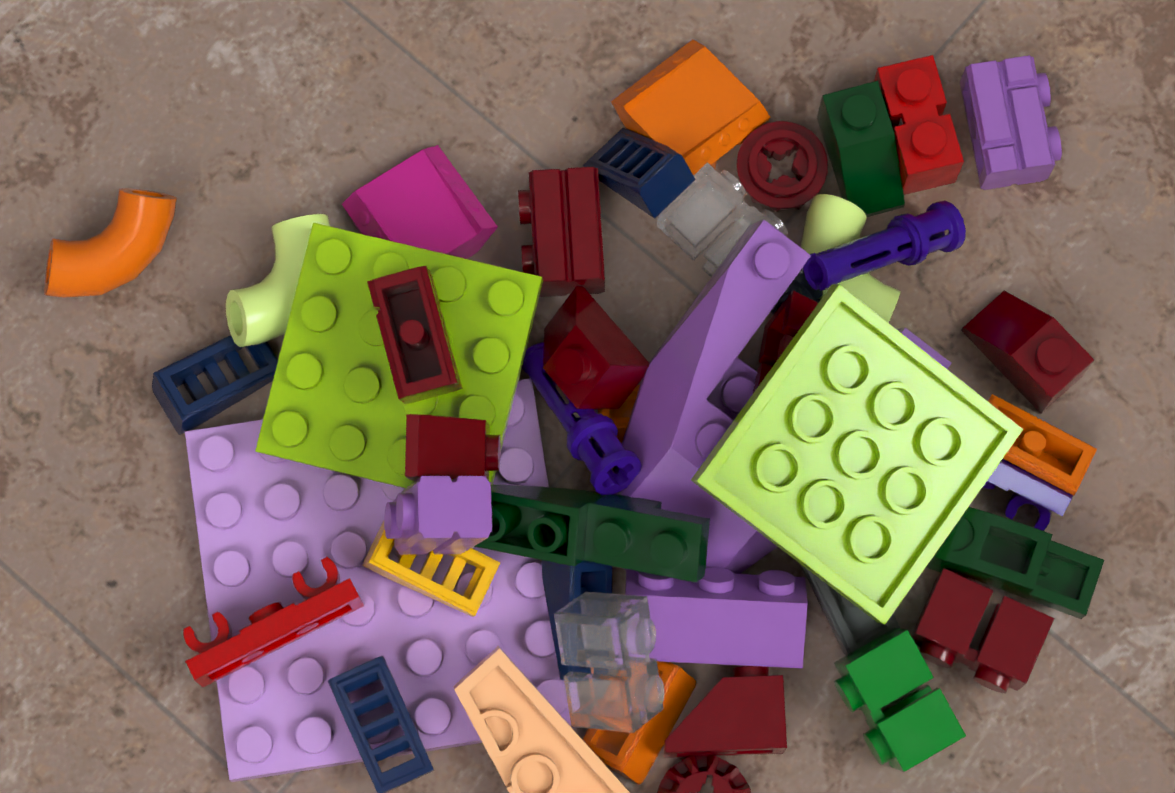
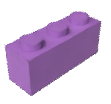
(726, 617)

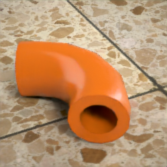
(116, 253)

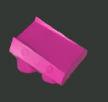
(422, 206)

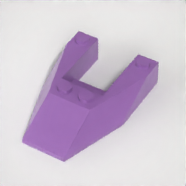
(701, 386)

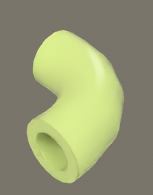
(836, 222)
(264, 308)

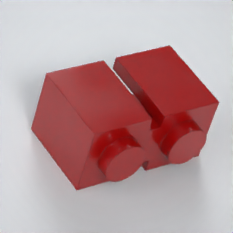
(927, 139)

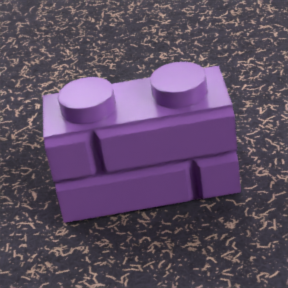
(1009, 122)
(440, 515)

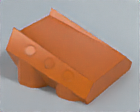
(692, 106)

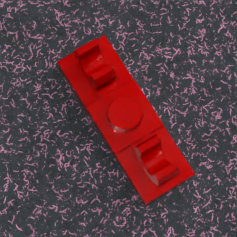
(271, 627)

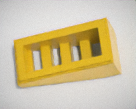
(400, 572)

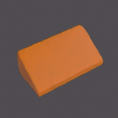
(1046, 449)
(636, 752)

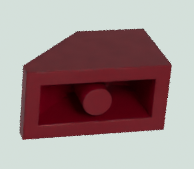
(1028, 349)
(590, 354)
(449, 447)
(735, 718)

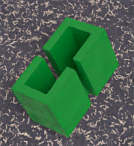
(912, 726)

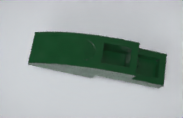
(597, 528)
(1019, 561)

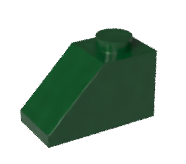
(862, 148)

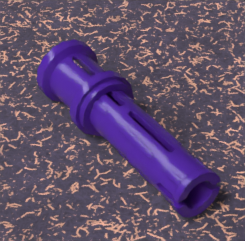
(903, 241)
(582, 428)

